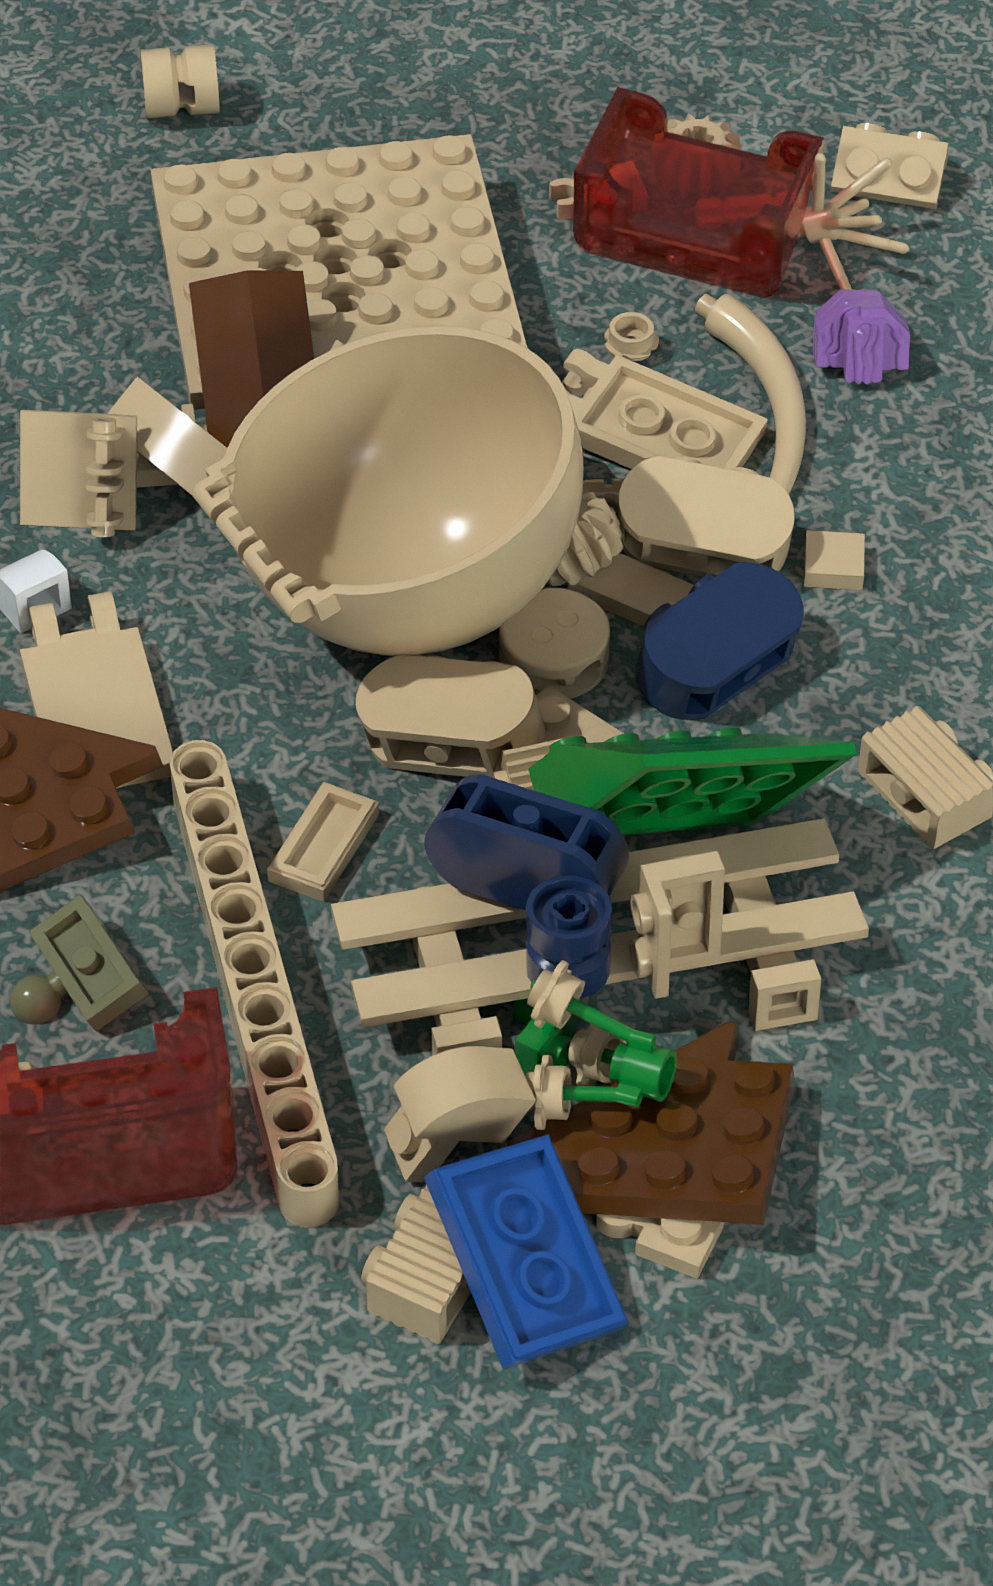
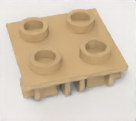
(78, 470)

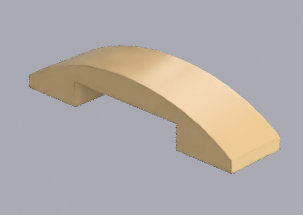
(169, 436)

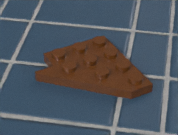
(61, 792)
(693, 1155)

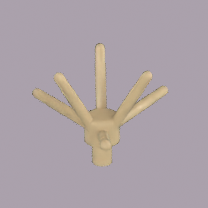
(828, 222)

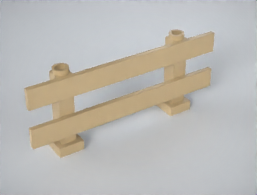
(753, 930)

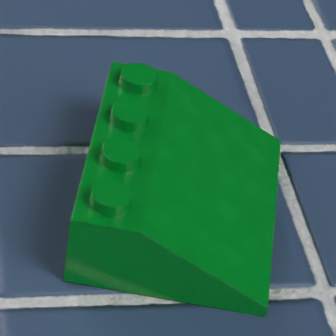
(686, 779)

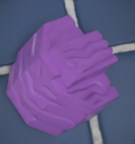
(860, 335)

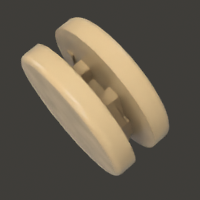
(558, 642)

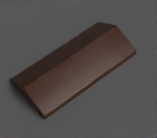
(248, 339)

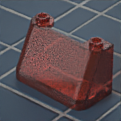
(689, 201)

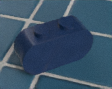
(718, 640)
(512, 838)

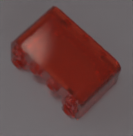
(120, 1125)

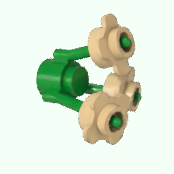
(596, 1053)

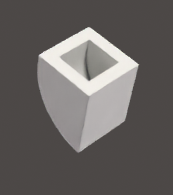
(30, 583)

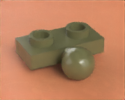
(84, 965)

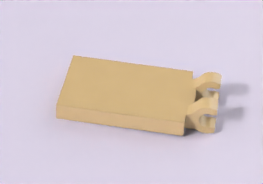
(644, 414)
(96, 679)

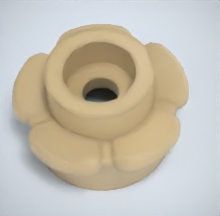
(631, 336)

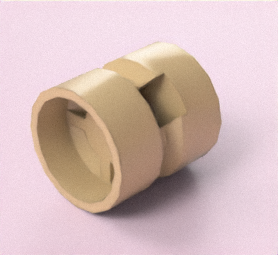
(180, 81)

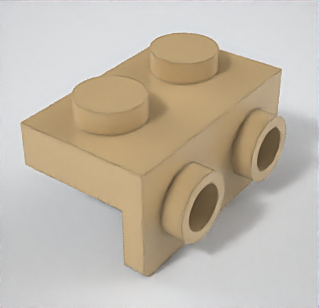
(915, 168)
(677, 916)

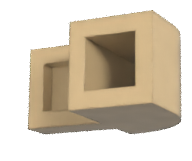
(452, 1099)

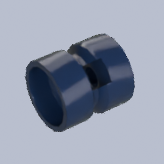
(572, 923)

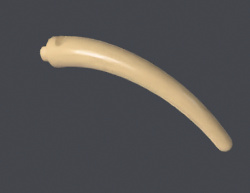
(760, 348)

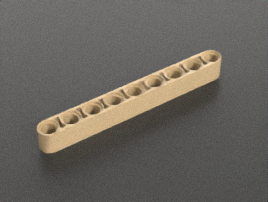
(255, 986)

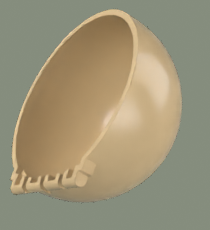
(403, 488)

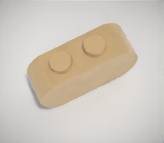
(703, 516)
(447, 714)

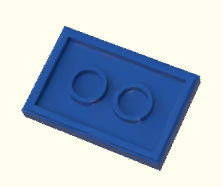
(525, 1251)

